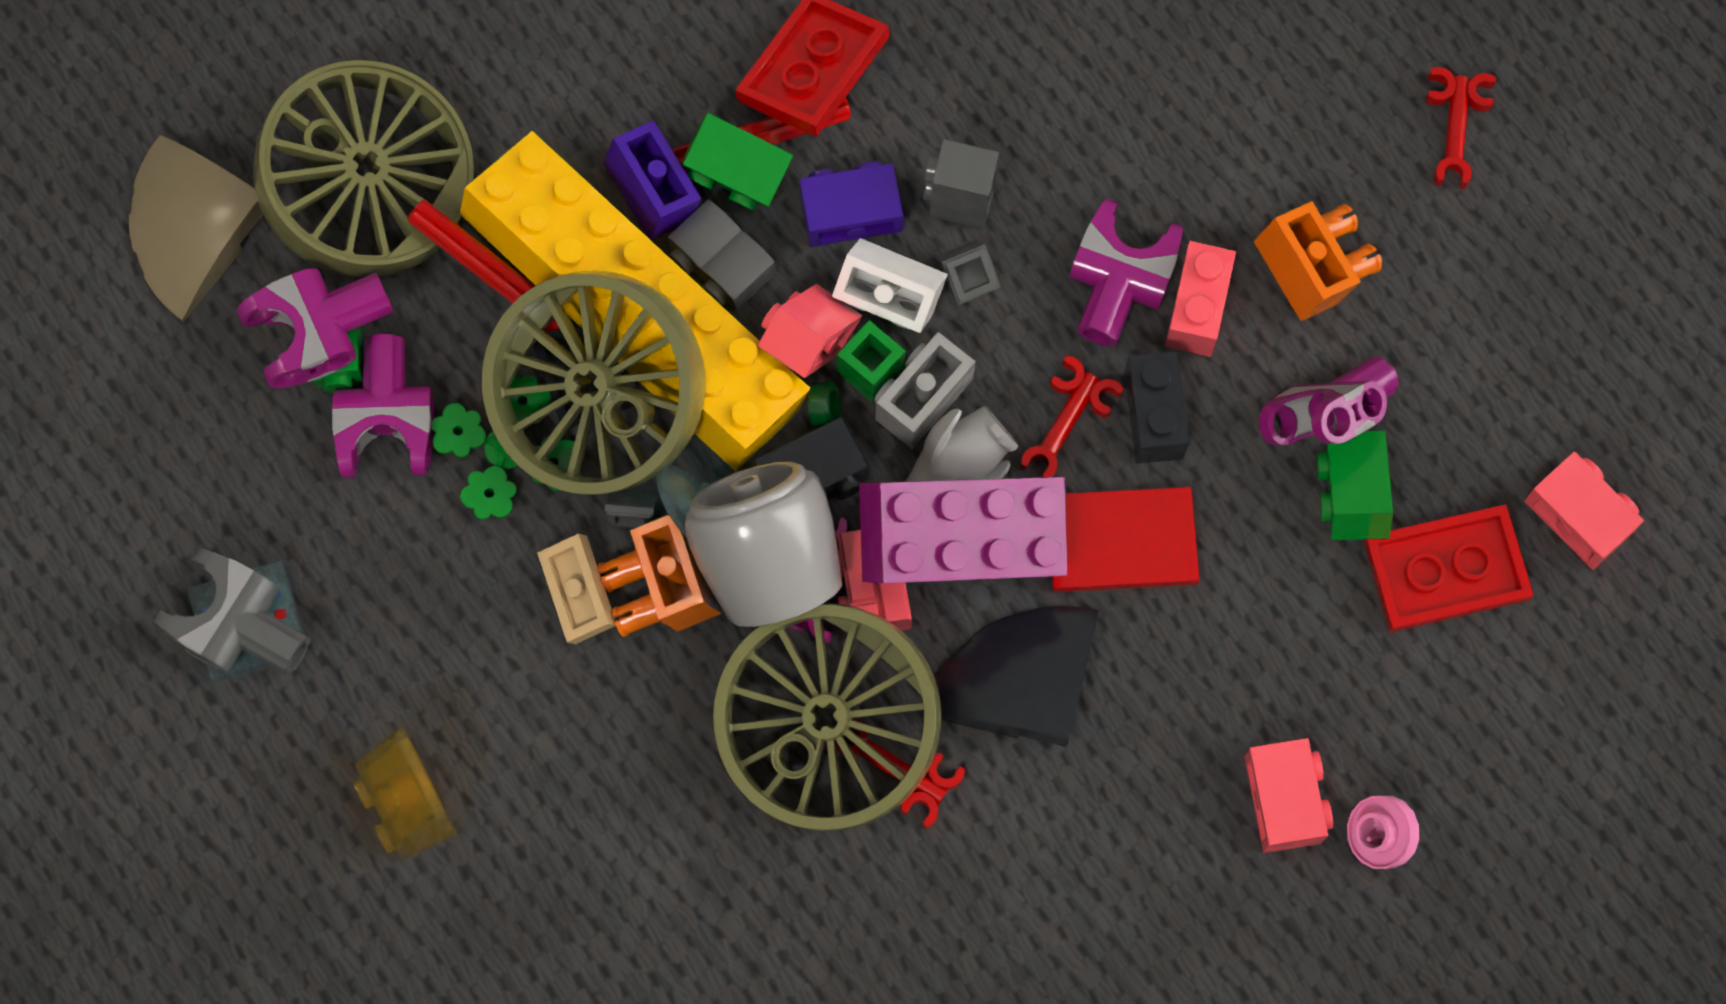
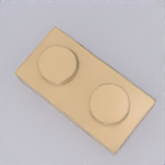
(576, 588)

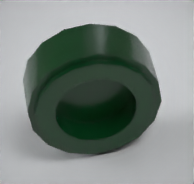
(823, 403)

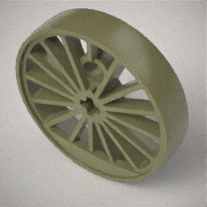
(354, 153)
(525, 324)
(887, 643)

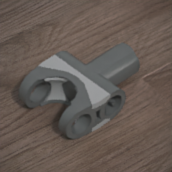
(236, 620)

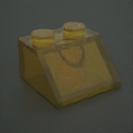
(403, 796)

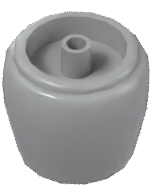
(765, 543)

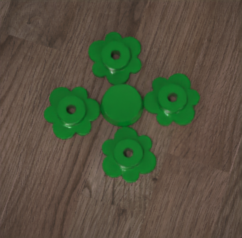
(473, 436)

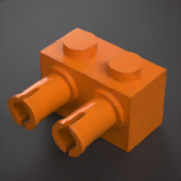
(1309, 261)
(675, 583)

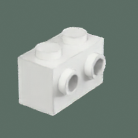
(889, 285)

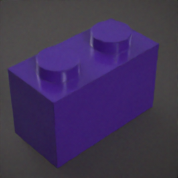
(651, 180)
(851, 204)

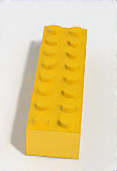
(559, 224)

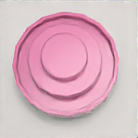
(1383, 832)

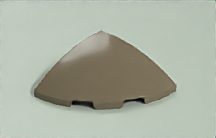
(187, 223)

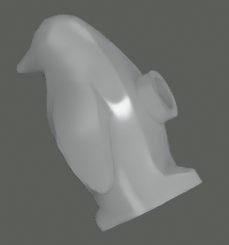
(964, 448)

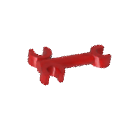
(1460, 92)
(1083, 389)
(930, 790)

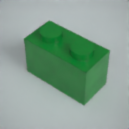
(735, 162)
(1357, 487)

